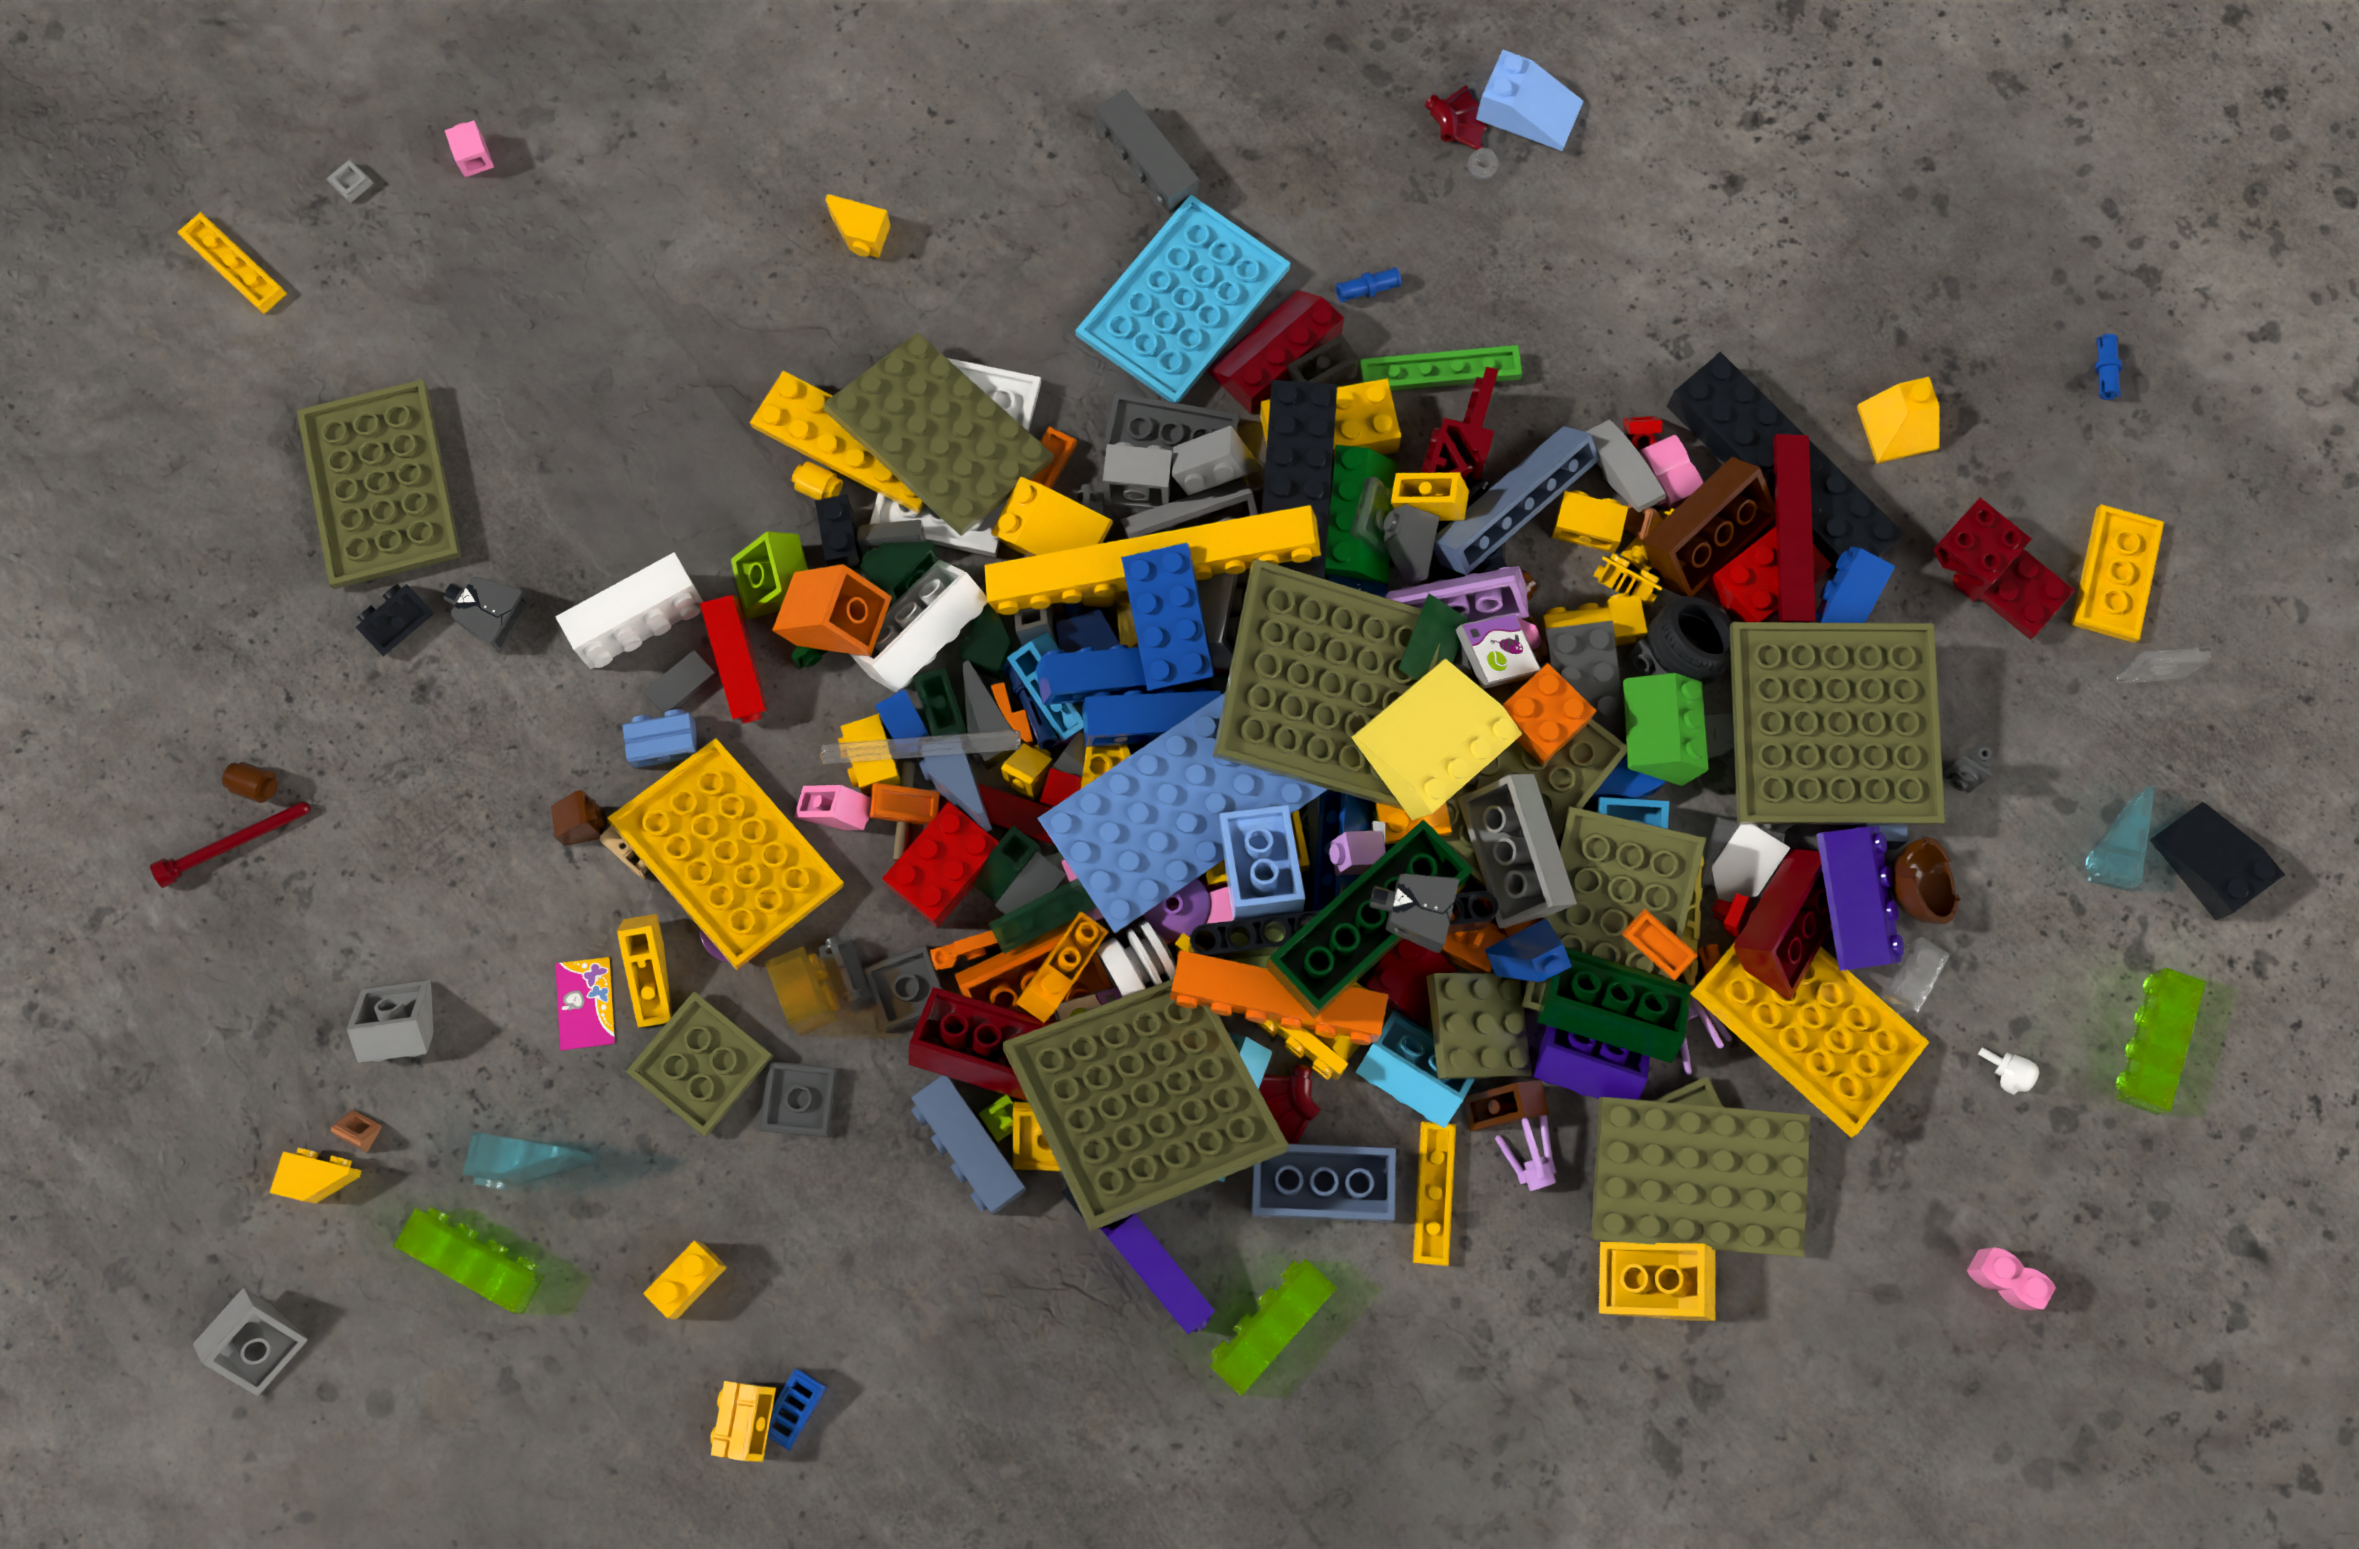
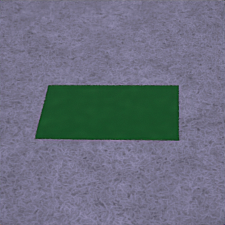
(1434, 626)

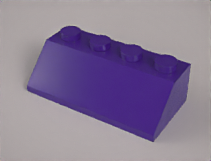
(1860, 897)

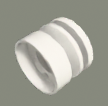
(1139, 963)

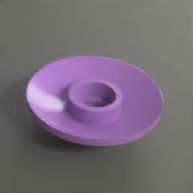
(1192, 911)

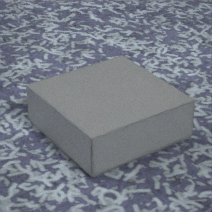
(349, 181)

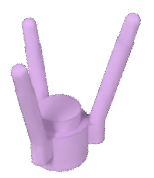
(1695, 1010)
(1539, 1170)

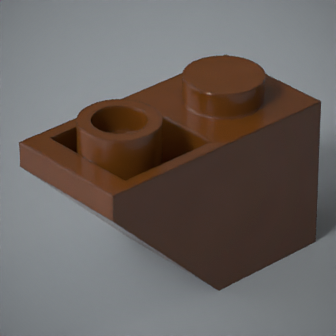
(577, 819)

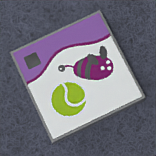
(1498, 650)

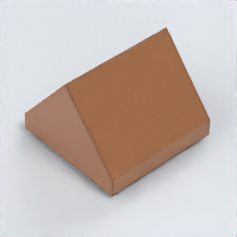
(1643, 522)
(357, 1130)

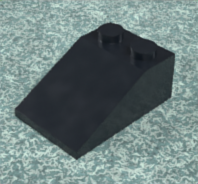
(2216, 860)

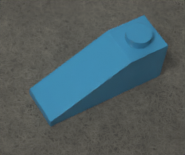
(1063, 717)

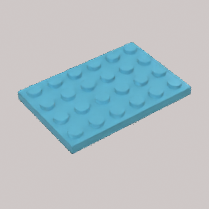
(1183, 299)

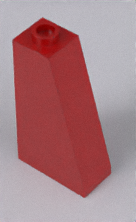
(735, 657)

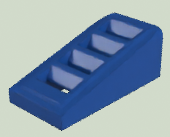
(812, 1384)

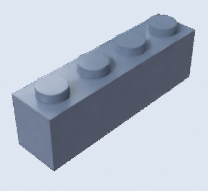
(968, 1144)

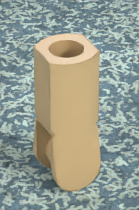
(623, 851)

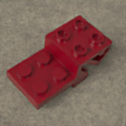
(1464, 444)
(1997, 569)

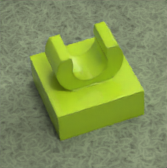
(999, 1118)

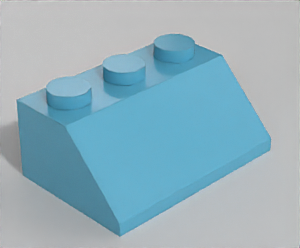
(1407, 1069)

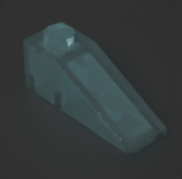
(2121, 851)

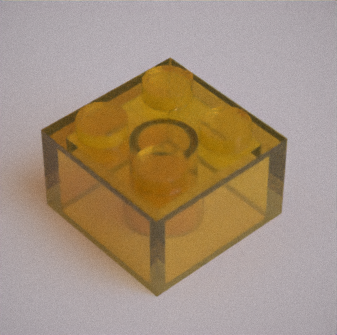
(801, 990)

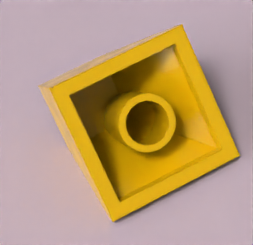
(1902, 420)

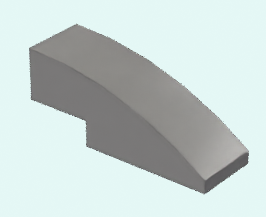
(1625, 467)

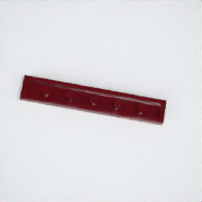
(1794, 529)

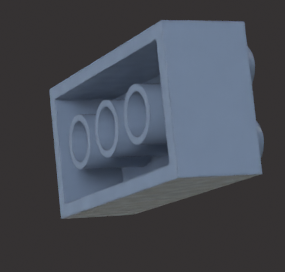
(1326, 1184)

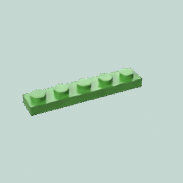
(1442, 368)

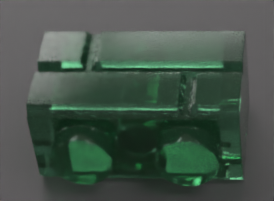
(939, 703)

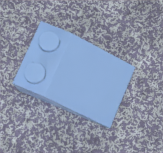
(1528, 102)
(1261, 863)

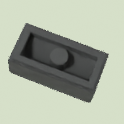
(873, 535)

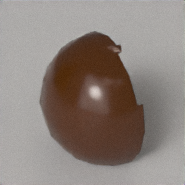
(1925, 882)

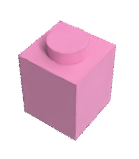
(469, 148)

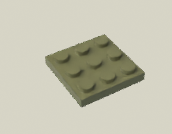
(1478, 1026)
(699, 1064)

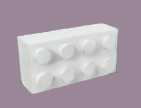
(631, 612)
(922, 624)

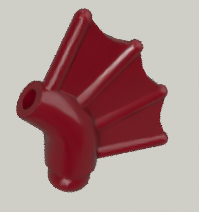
(1457, 118)
(1290, 1101)

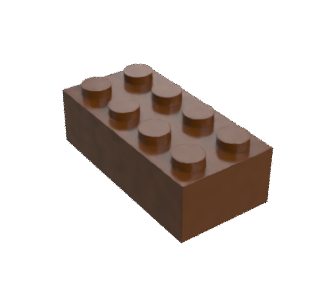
(1710, 527)

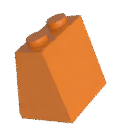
(832, 611)

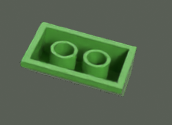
(1665, 727)

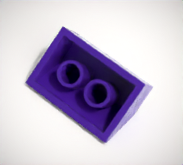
(1590, 1066)

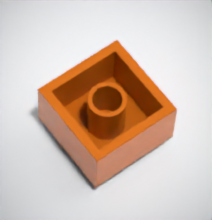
(1548, 713)

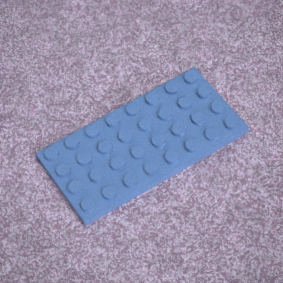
(1157, 817)

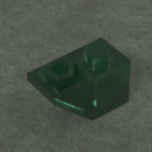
(987, 644)
(1005, 863)

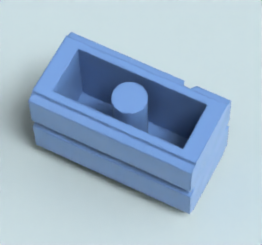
(660, 739)

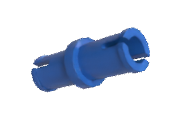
(1368, 284)
(2108, 366)

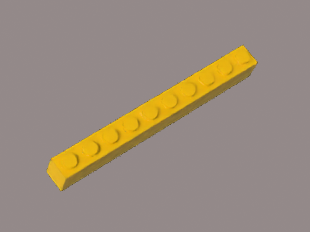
(1099, 569)

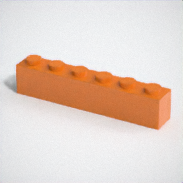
(1260, 996)

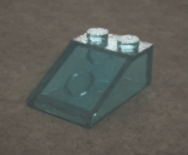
(512, 1161)

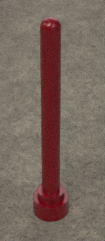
(169, 870)

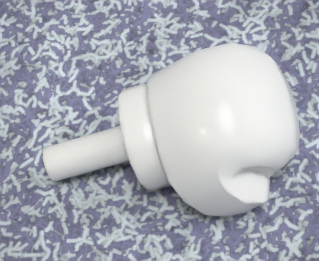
(2015, 1071)

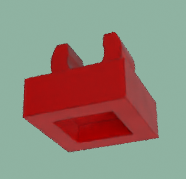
(1642, 427)
(1734, 914)

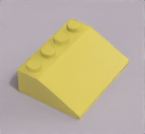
(1435, 738)

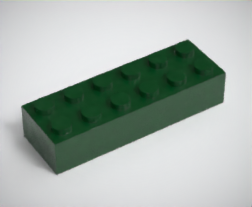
(1348, 933)

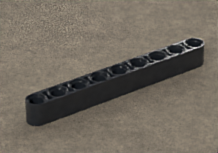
(1290, 924)

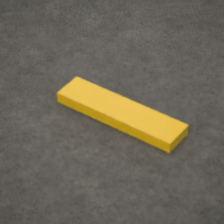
(232, 263)
(1434, 1194)

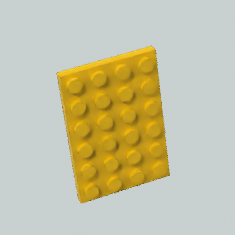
(726, 853)
(1826, 1041)

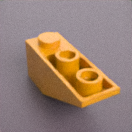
(1062, 967)

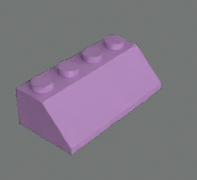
(1476, 594)

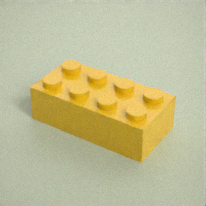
(1362, 417)

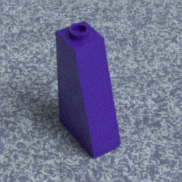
(1159, 1272)

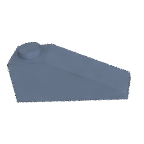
(957, 783)

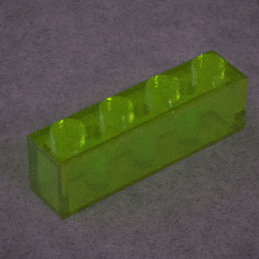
(2160, 1041)
(469, 1260)
(1272, 1327)

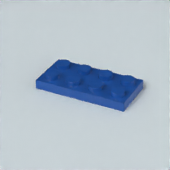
(1168, 617)

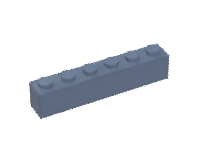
(1515, 499)

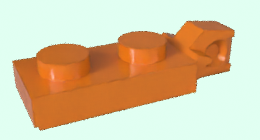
(971, 947)

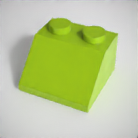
(766, 570)

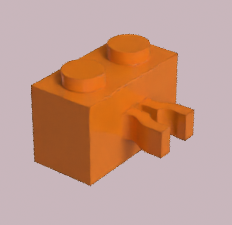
(1468, 947)

